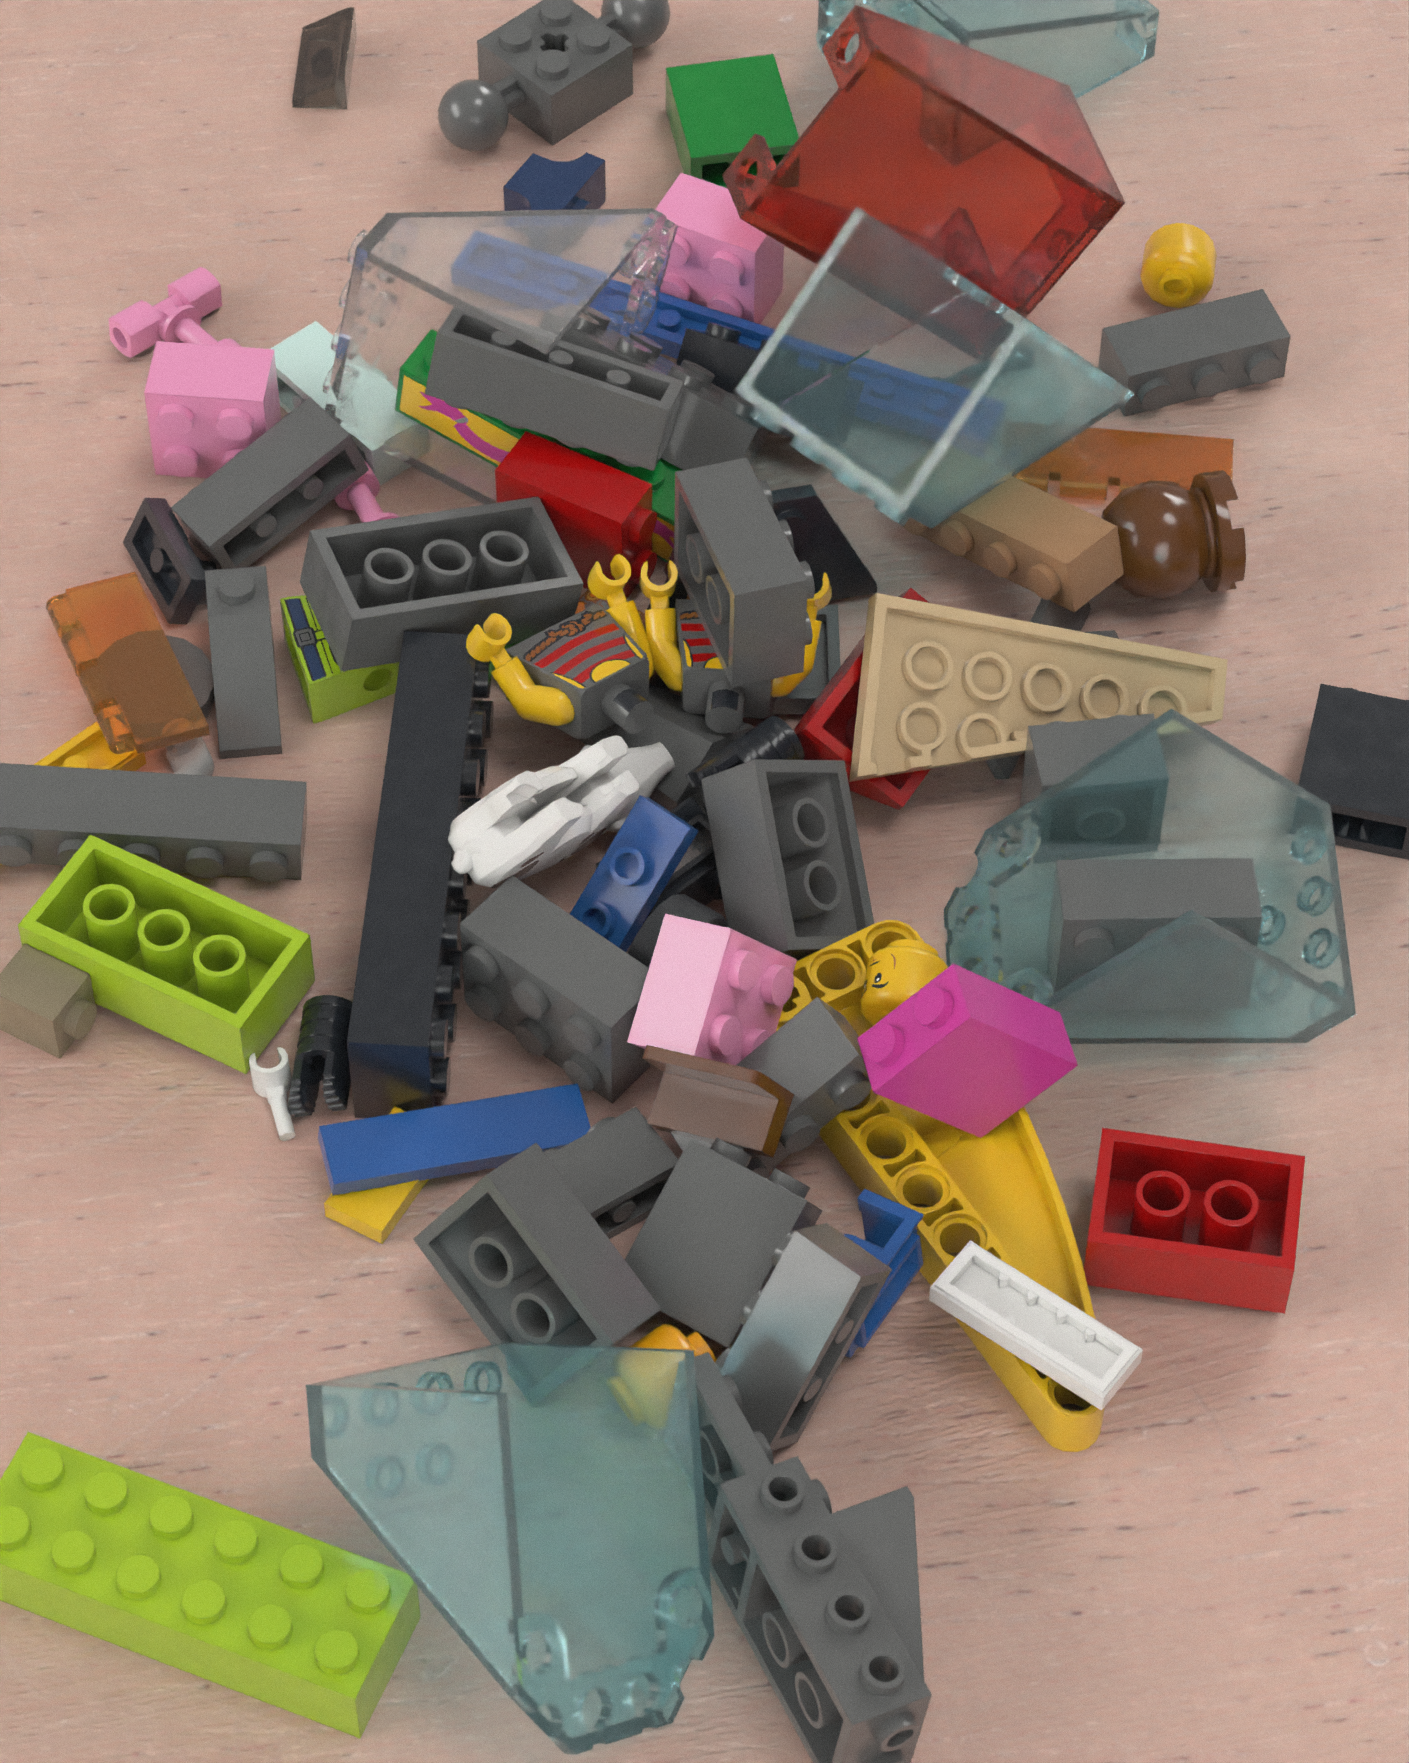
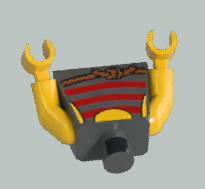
(690, 665)
(580, 670)

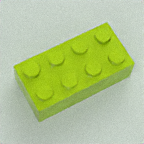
(172, 952)

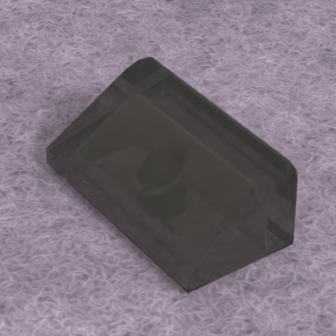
(326, 62)

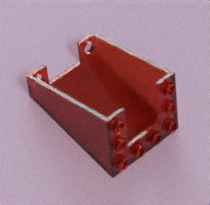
(944, 150)

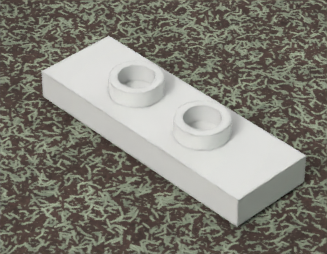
(1035, 1325)

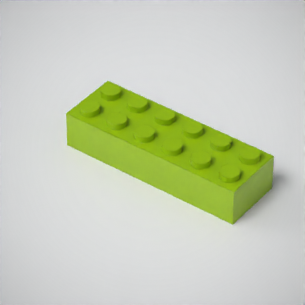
(201, 1585)

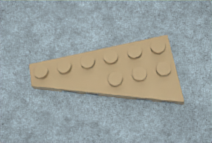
(969, 683)

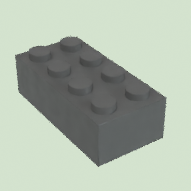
(709, 421)
(437, 577)

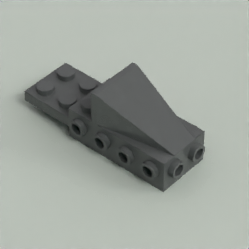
(815, 1590)

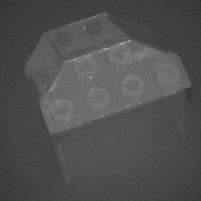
(507, 268)

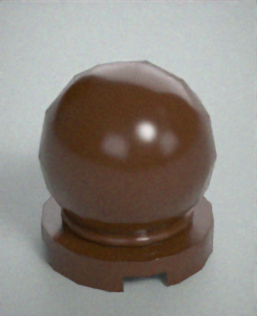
(1178, 536)

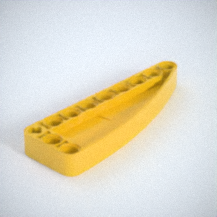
(978, 1188)

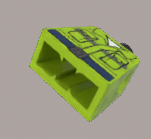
(323, 684)

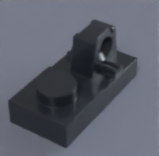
(167, 560)

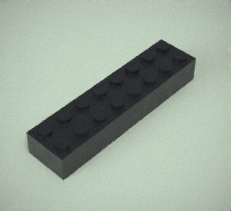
(414, 895)

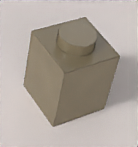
(45, 1001)

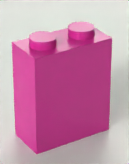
(966, 1051)

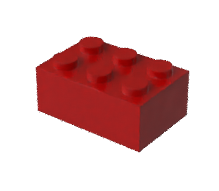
(1194, 1220)

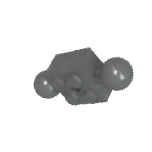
(551, 70)

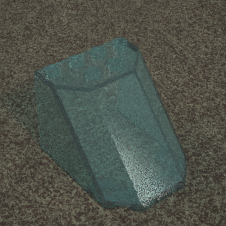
(917, 379)
(1169, 797)
(542, 1516)

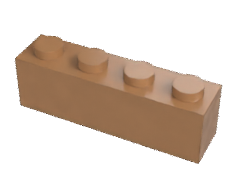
(1033, 542)

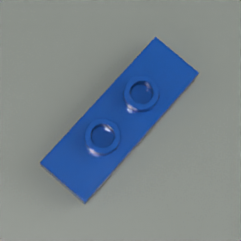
(633, 872)

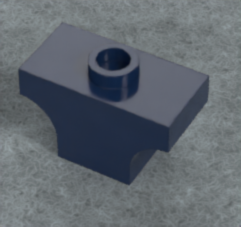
(557, 185)

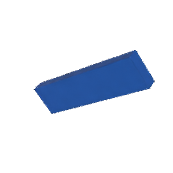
(449, 1138)

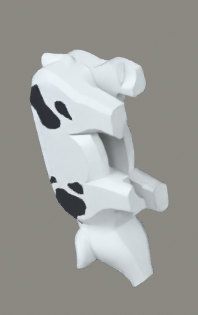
(554, 811)

